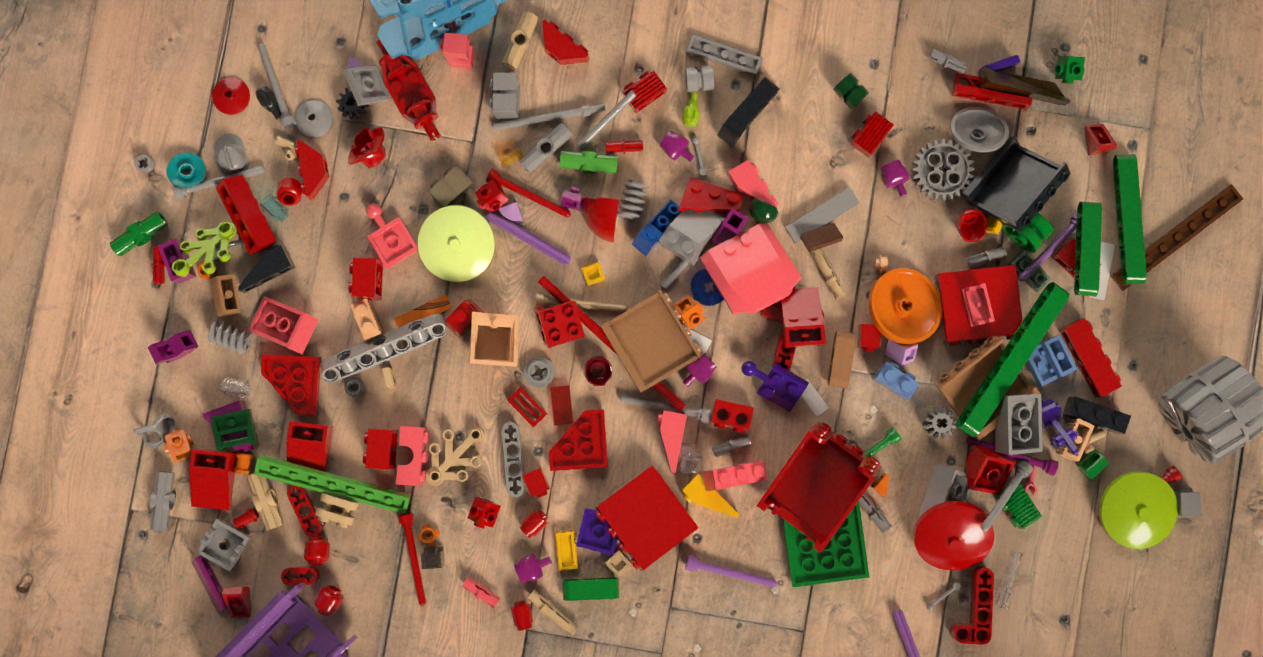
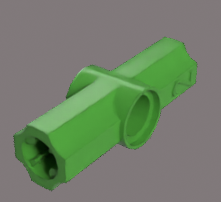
(588, 162)

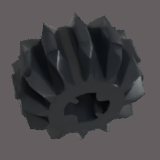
(346, 108)

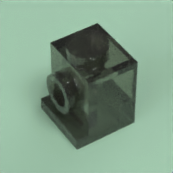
(432, 558)

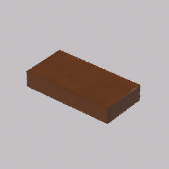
(821, 237)

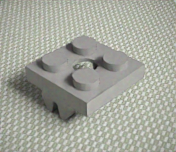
(211, 548)

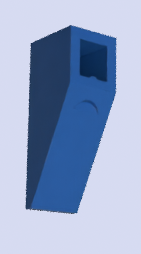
(653, 231)

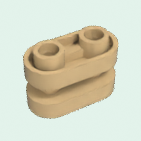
(343, 519)

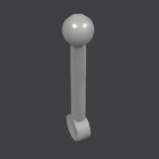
(702, 171)
(955, 586)

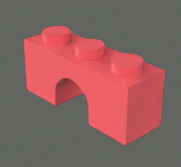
(457, 50)
(413, 472)
(734, 475)

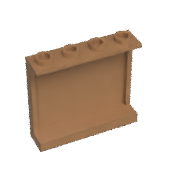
(651, 341)
(968, 374)

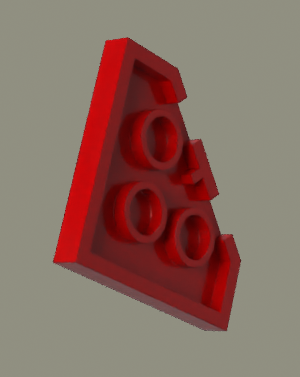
(294, 379)
(582, 444)

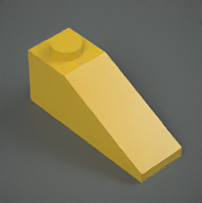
(696, 492)

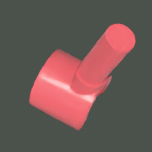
(1031, 482)

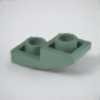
(1037, 279)

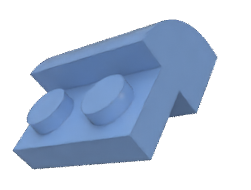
(1050, 361)

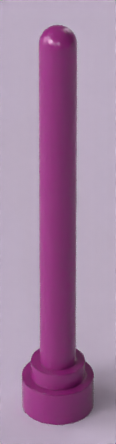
(1049, 466)

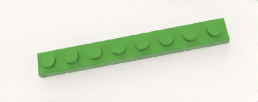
(332, 484)

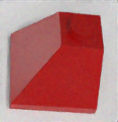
(987, 469)

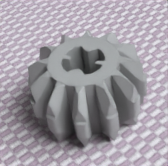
(932, 423)

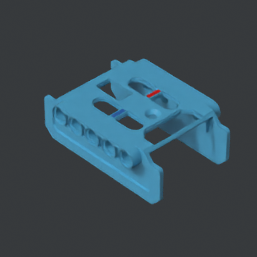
(423, 23)

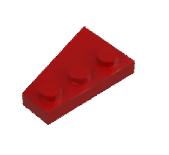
(709, 197)

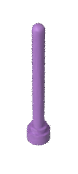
(1050, 249)
(693, 563)

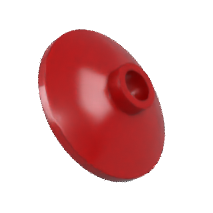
(237, 102)

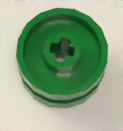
(1031, 235)

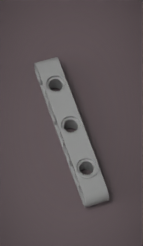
(383, 348)

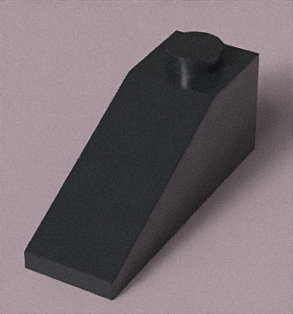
(269, 266)

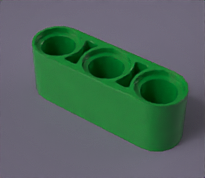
(590, 589)

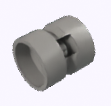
(699, 78)

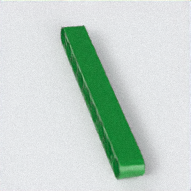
(1012, 359)

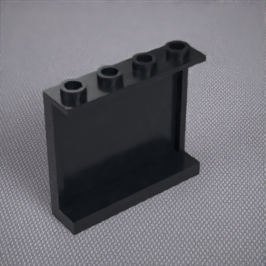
(1015, 184)

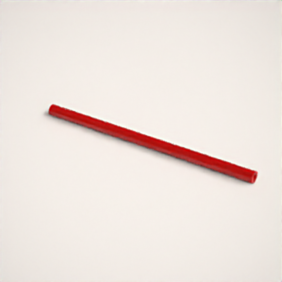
(596, 329)

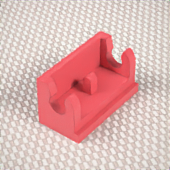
(977, 305)

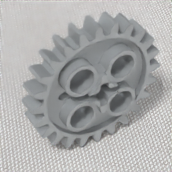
(959, 170)

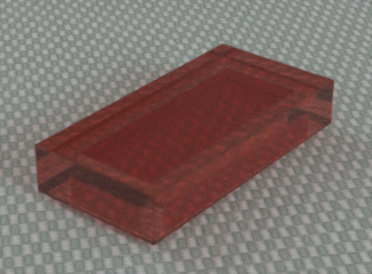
(561, 405)

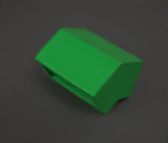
(1093, 464)

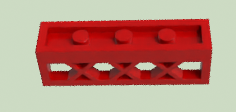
(989, 96)

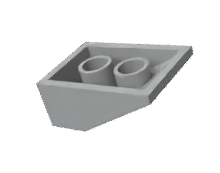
(691, 234)
(1020, 425)

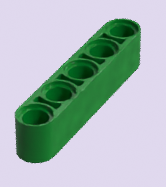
(1088, 249)

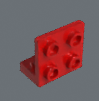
(559, 324)

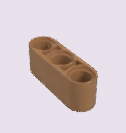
(841, 359)

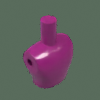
(675, 145)
(894, 175)
(700, 370)
(530, 568)

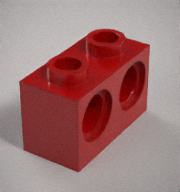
(732, 411)

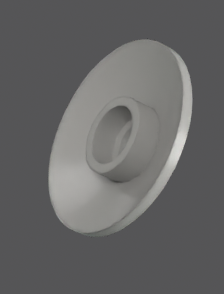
(321, 123)

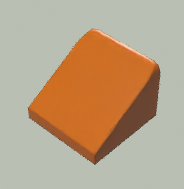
(881, 484)

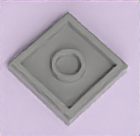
(366, 85)

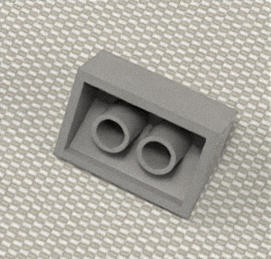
(945, 486)

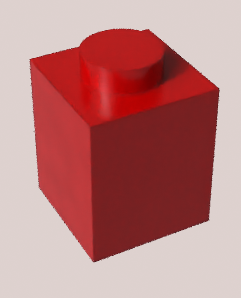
(868, 337)
(536, 483)

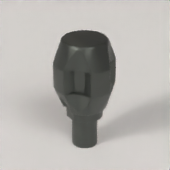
(268, 101)

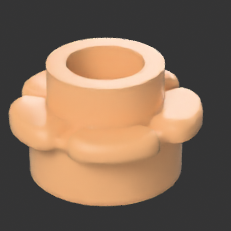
(881, 264)

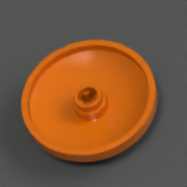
(905, 306)

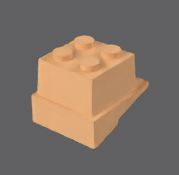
(493, 339)

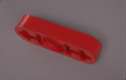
(305, 526)

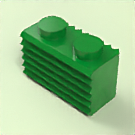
(1021, 508)

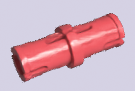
(481, 592)

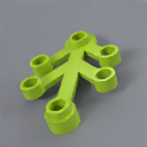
(222, 234)

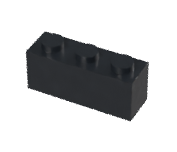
(1096, 415)

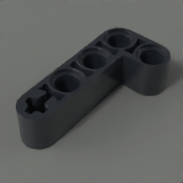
(747, 111)

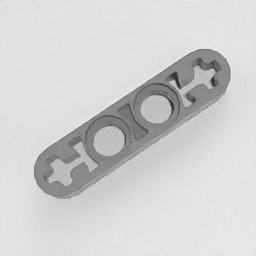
(516, 459)

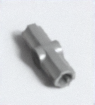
(555, 139)
(162, 501)

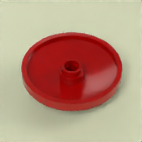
(952, 536)

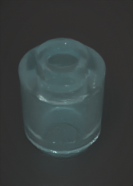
(274, 209)

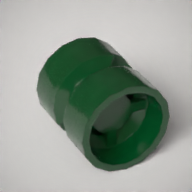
(851, 90)

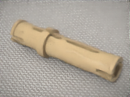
(830, 276)
(552, 612)

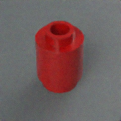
(534, 523)
(522, 615)

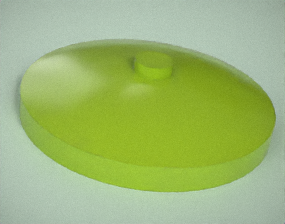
(1138, 510)

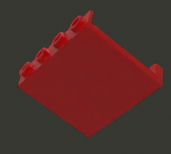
(1003, 297)
(646, 518)

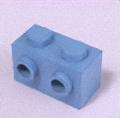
(895, 380)

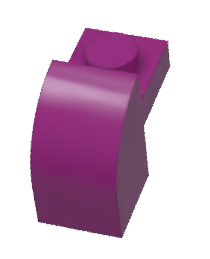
(730, 227)
(173, 348)

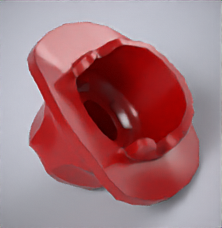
(368, 147)

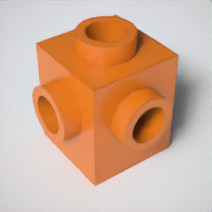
(692, 314)
(178, 445)

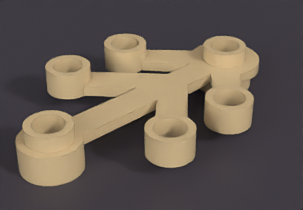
(452, 458)

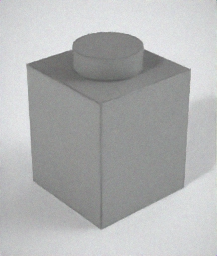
(1188, 502)

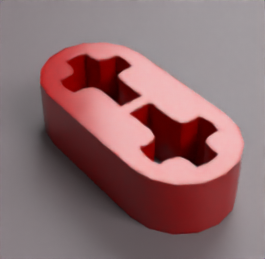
(300, 579)

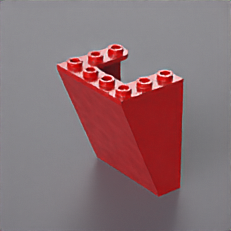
(820, 484)

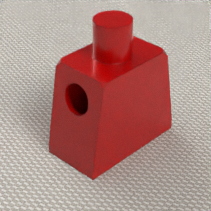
(460, 319)

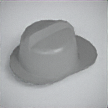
(230, 154)

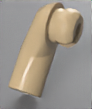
(1095, 435)

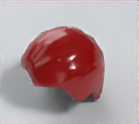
(971, 225)

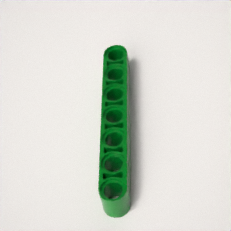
(1129, 219)

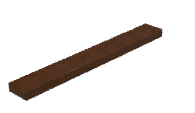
(1186, 230)

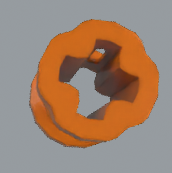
(243, 463)

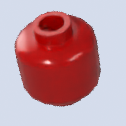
(289, 191)
(316, 551)
(329, 600)

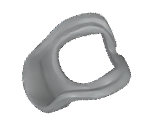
(162, 425)

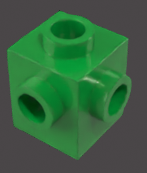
(1069, 68)

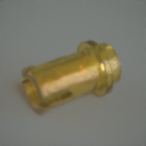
(511, 157)

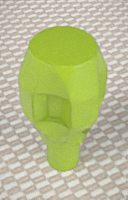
(691, 111)

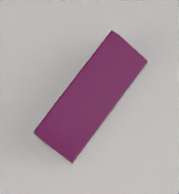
(209, 582)

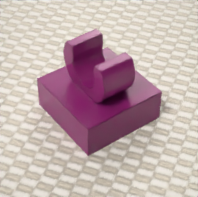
(572, 199)

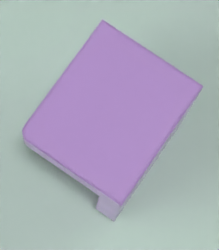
(901, 352)

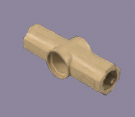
(525, 30)
(265, 501)

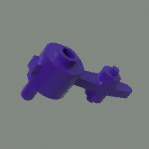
(1050, 417)

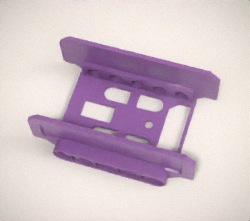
(290, 610)

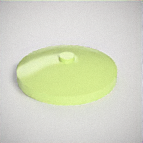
(456, 243)

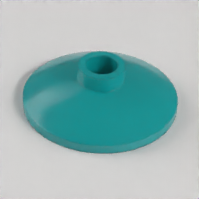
(186, 163)

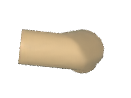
(289, 147)

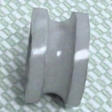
(150, 162)

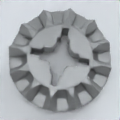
(530, 369)

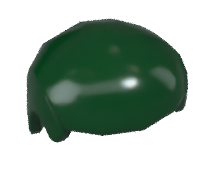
(762, 211)

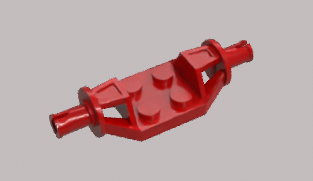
(409, 91)

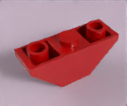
(561, 46)
(312, 168)

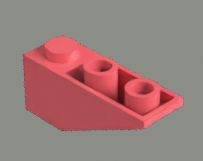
(748, 183)

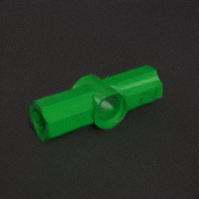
(138, 233)

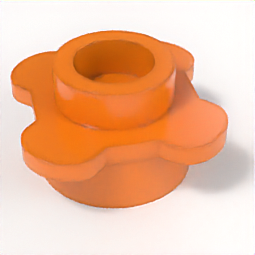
(422, 537)

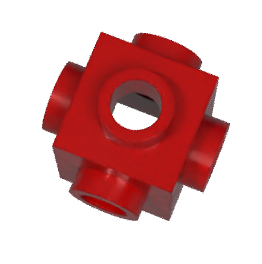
(491, 196)
(483, 512)

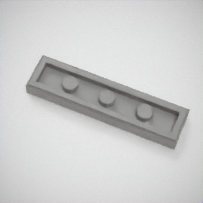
(724, 55)
(823, 214)

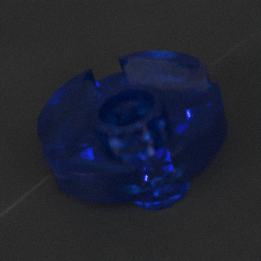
(698, 289)

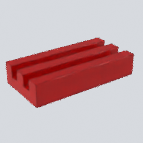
(538, 418)

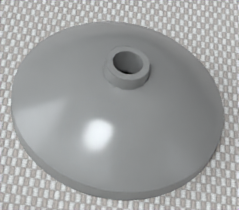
(979, 129)

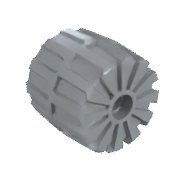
(1215, 409)

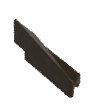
(1023, 86)

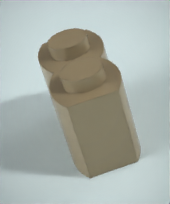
(451, 187)

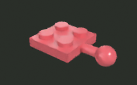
(392, 240)

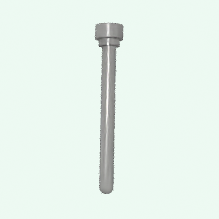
(287, 120)
(181, 193)
(701, 414)
(1022, 471)

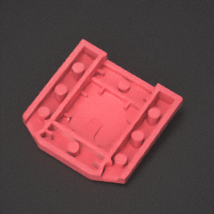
(751, 270)

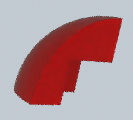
(601, 216)

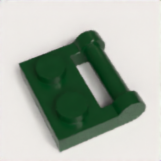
(233, 423)

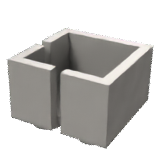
(506, 95)

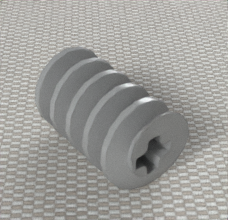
(631, 201)
(228, 338)

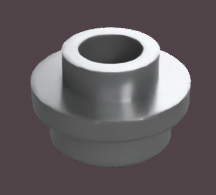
(348, 387)

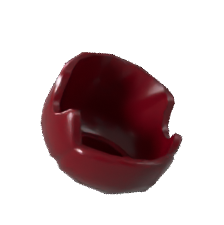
(597, 371)

